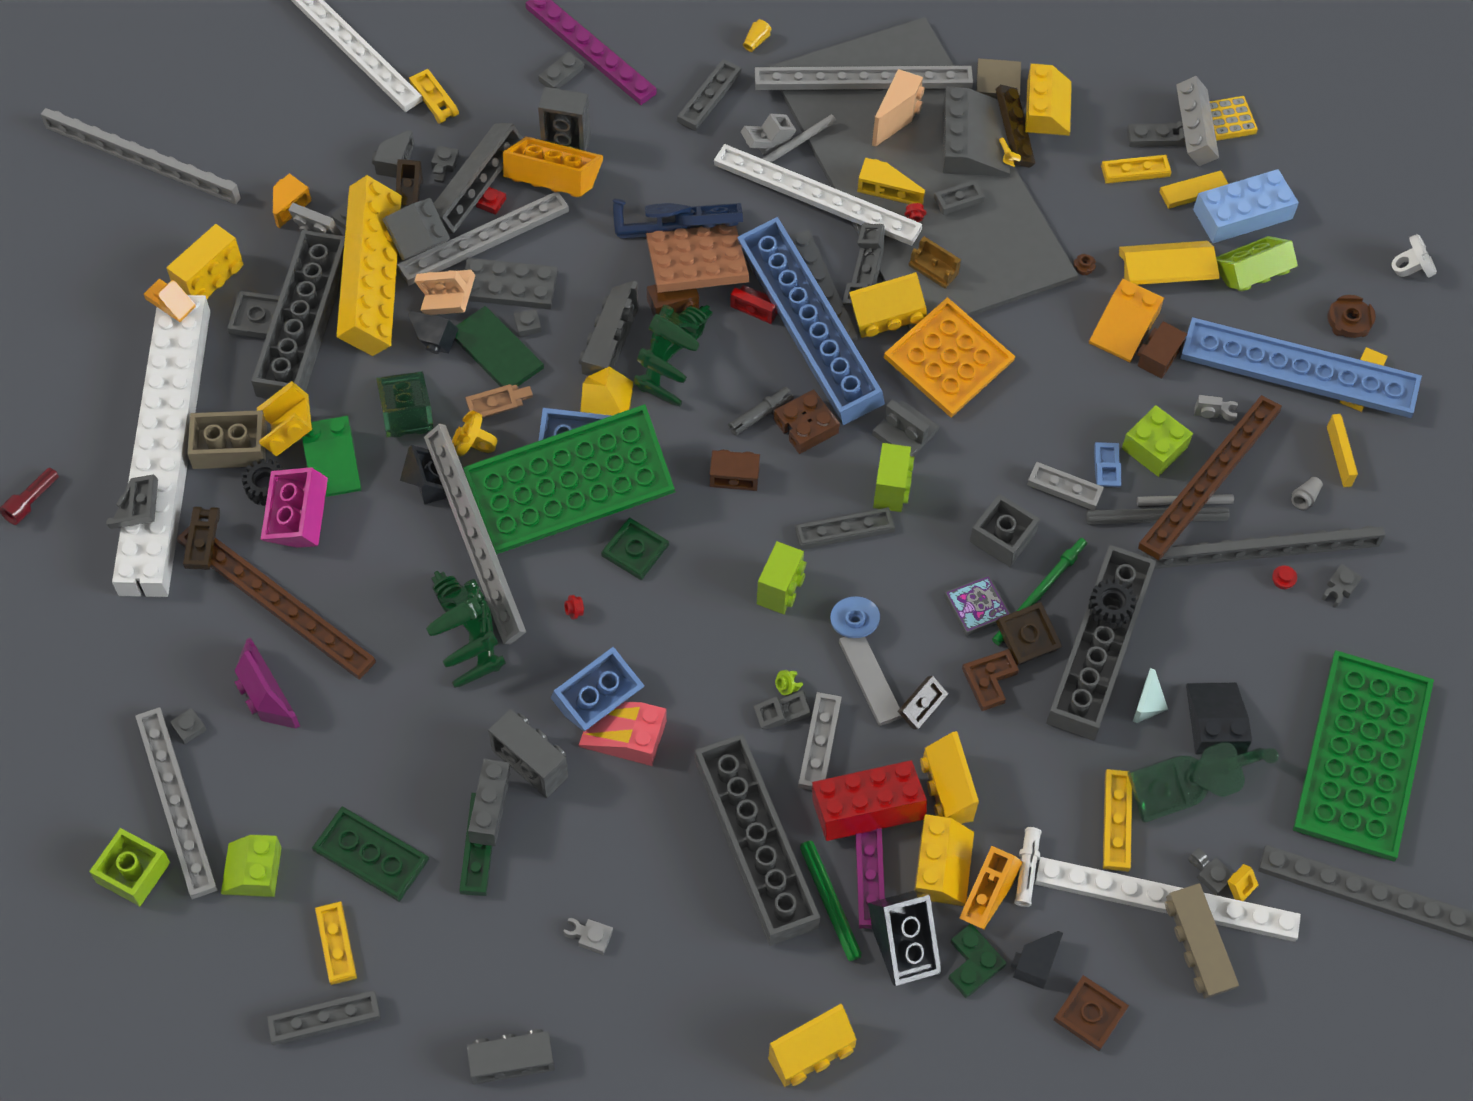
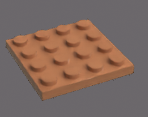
(696, 258)

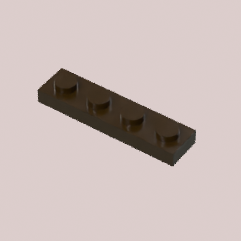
(1015, 124)

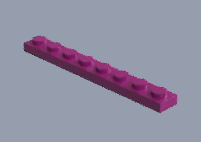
(592, 50)

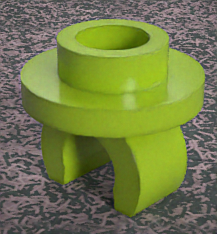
(785, 682)

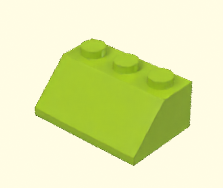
(1256, 262)

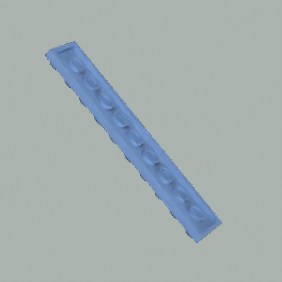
(1301, 367)

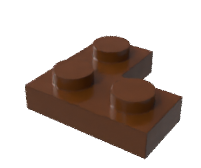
(984, 677)

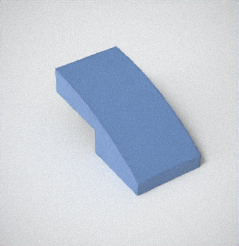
(1107, 464)

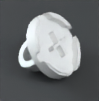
(1417, 258)

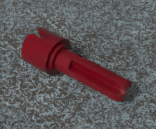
(18, 506)

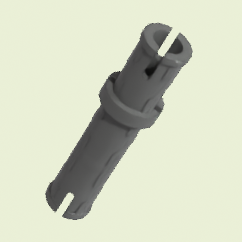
(760, 411)

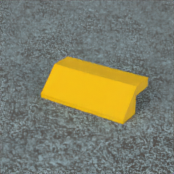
(1169, 262)

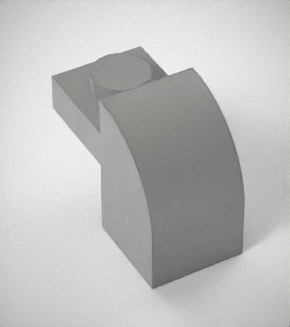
(771, 135)

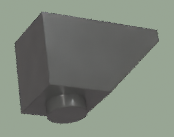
(390, 151)

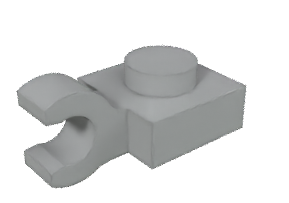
(1213, 406)

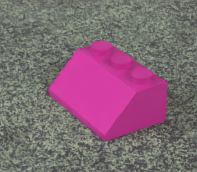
(294, 507)

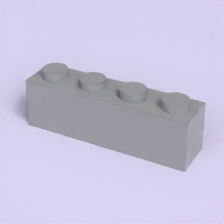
(1197, 121)

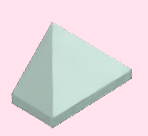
(1151, 699)

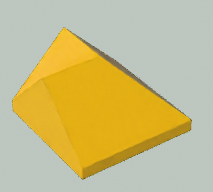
(606, 392)

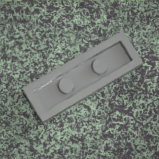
(1065, 486)

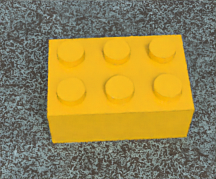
(207, 263)

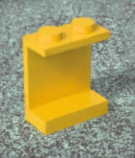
(289, 418)

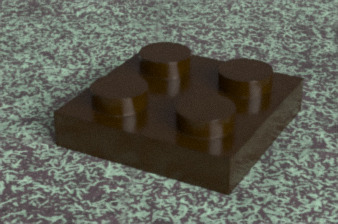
(1028, 633)

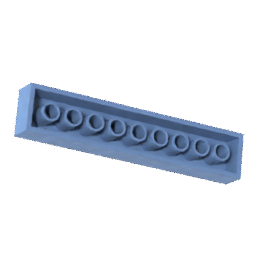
(811, 321)

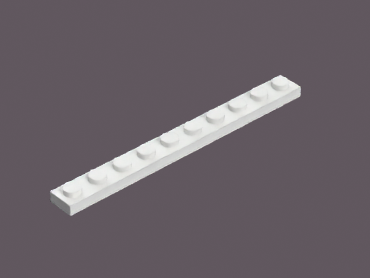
(361, 53)
(816, 193)
(1153, 895)

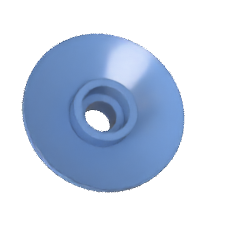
(852, 610)

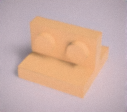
(445, 291)

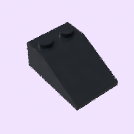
(1218, 716)
(906, 936)

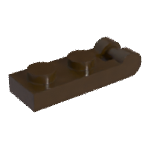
(201, 538)

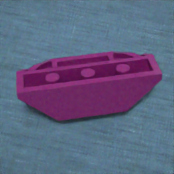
(262, 689)

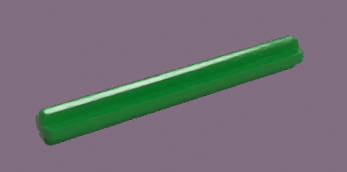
(830, 901)

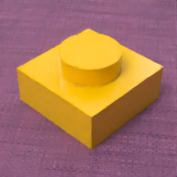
(1242, 882)

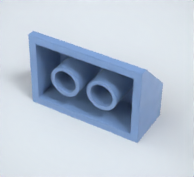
(559, 421)
(596, 690)

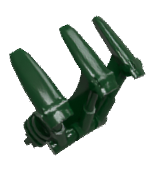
(669, 336)
(468, 608)

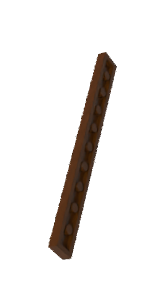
(1209, 478)
(288, 609)

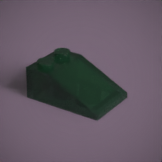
(405, 404)

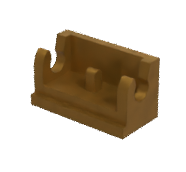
(935, 262)

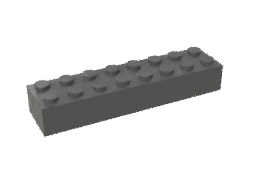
(300, 314)
(1099, 650)
(757, 840)

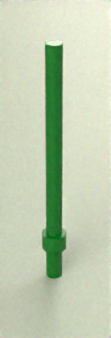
(1068, 558)

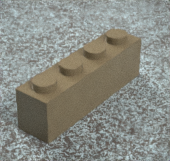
(1201, 940)

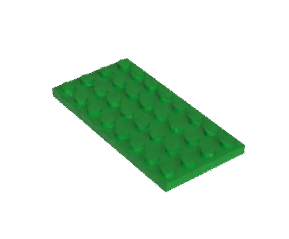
(569, 479)
(1364, 756)

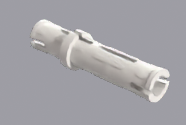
(1029, 857)

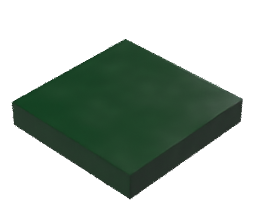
(635, 548)

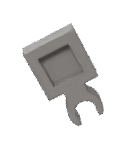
(592, 936)

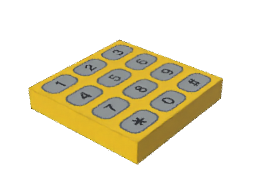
(1232, 118)

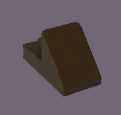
(409, 180)

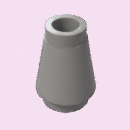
(1306, 494)

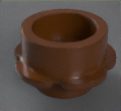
(1082, 268)

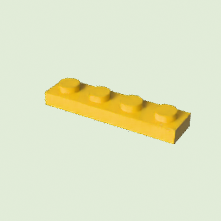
(1117, 821)

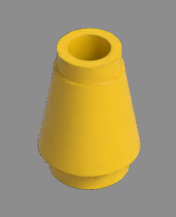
(757, 35)

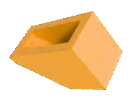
(284, 193)

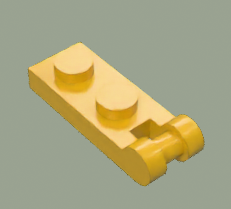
(434, 95)

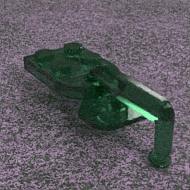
(1168, 783)

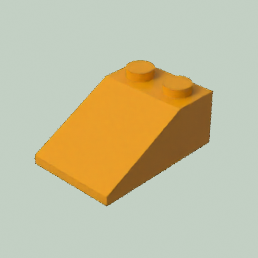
(1126, 320)

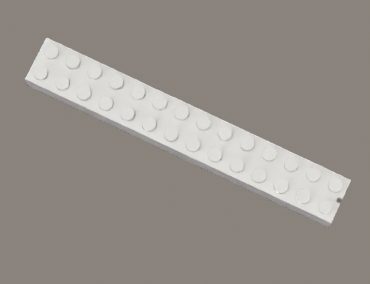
(161, 448)

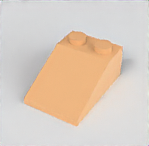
(898, 106)

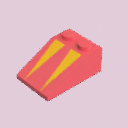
(628, 732)

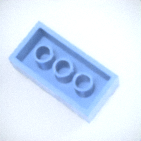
(1245, 206)

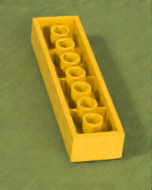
(368, 268)

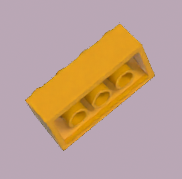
(551, 166)

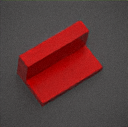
(753, 303)

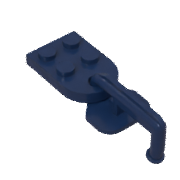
(684, 215)

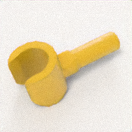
(1009, 156)

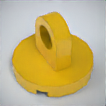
(472, 436)

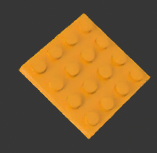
(949, 357)

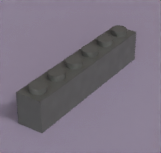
(475, 175)

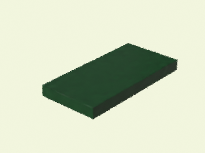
(497, 349)
(370, 853)

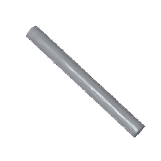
(800, 139)
(1168, 500)

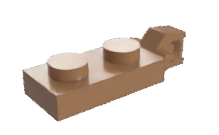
(498, 400)

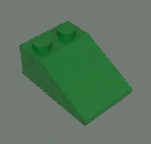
(332, 453)

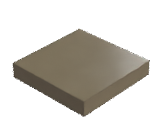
(996, 72)

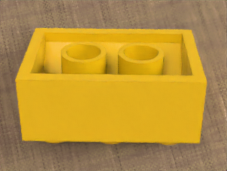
(1048, 101)
(888, 305)
(950, 779)
(944, 860)
(812, 1046)

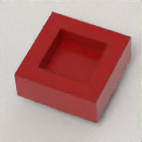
(491, 200)

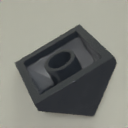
(421, 472)

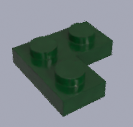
(980, 964)

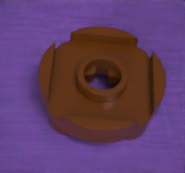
(1348, 327)

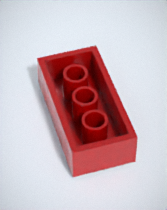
(869, 800)

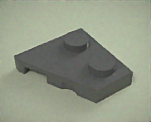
(137, 503)

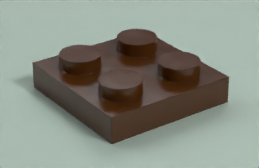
(1091, 1013)

